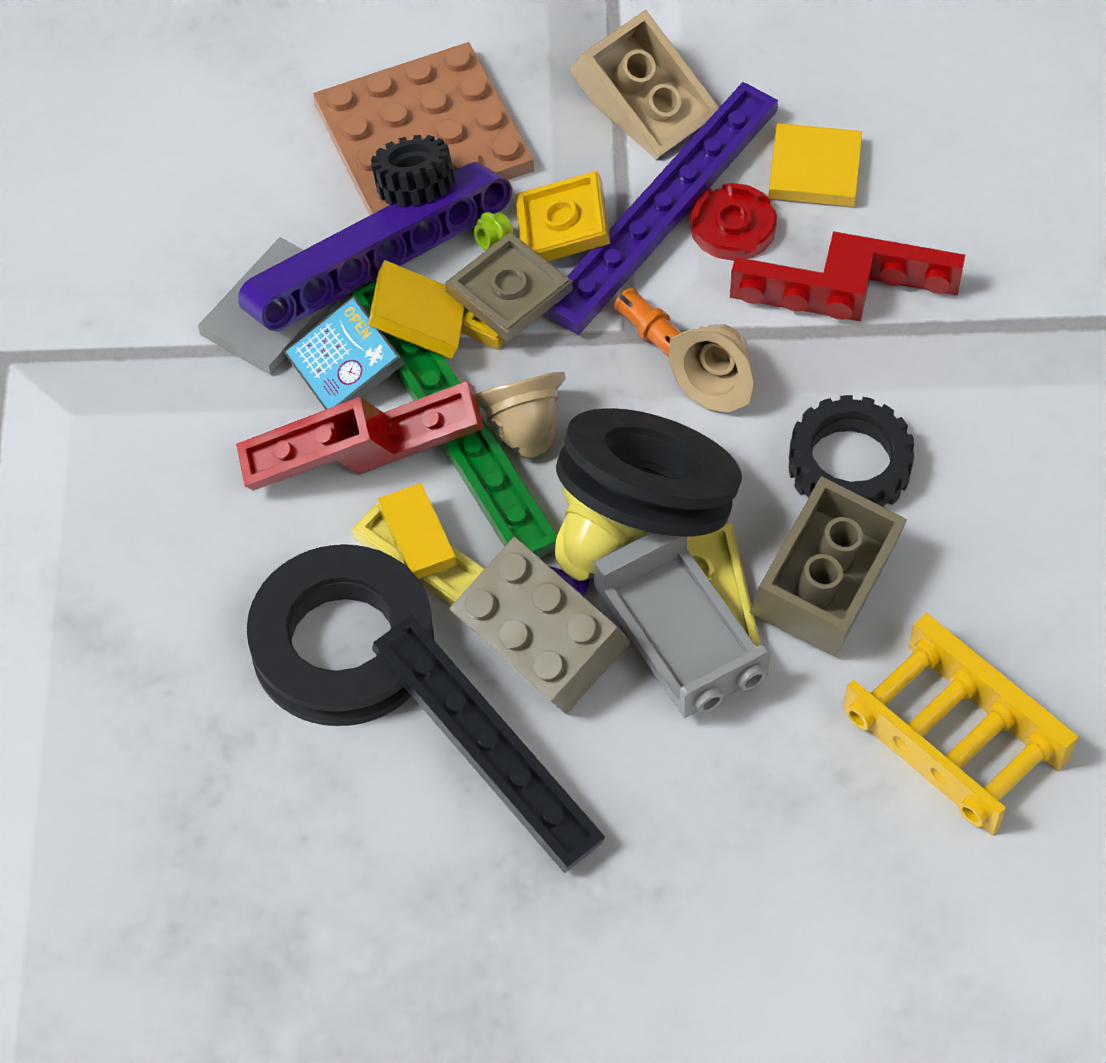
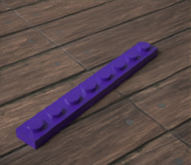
(663, 205)

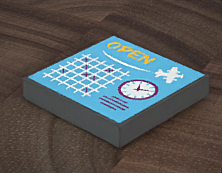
(344, 356)

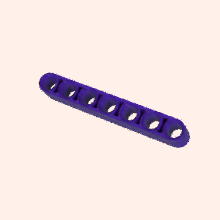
(357, 252)

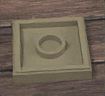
(509, 286)

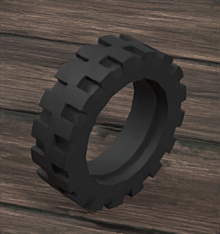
(860, 417)

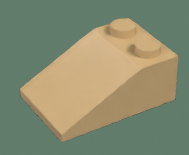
(644, 85)

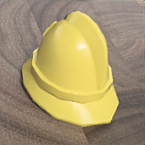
(588, 537)

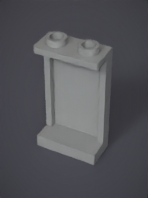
(679, 622)

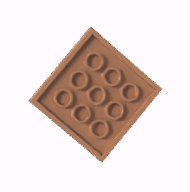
(431, 96)

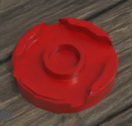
(733, 221)

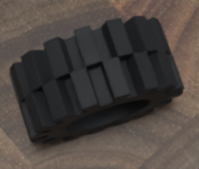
(413, 170)

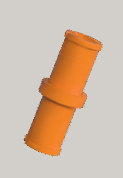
(651, 323)

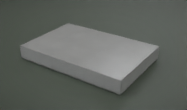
(246, 337)

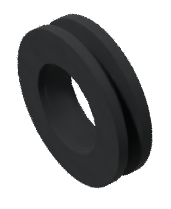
(600, 475)
(306, 583)

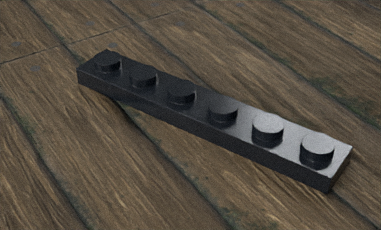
(488, 743)

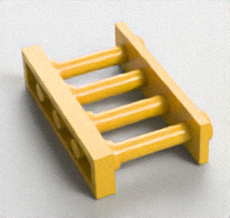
(968, 678)

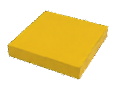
(815, 165)
(564, 216)
(416, 310)

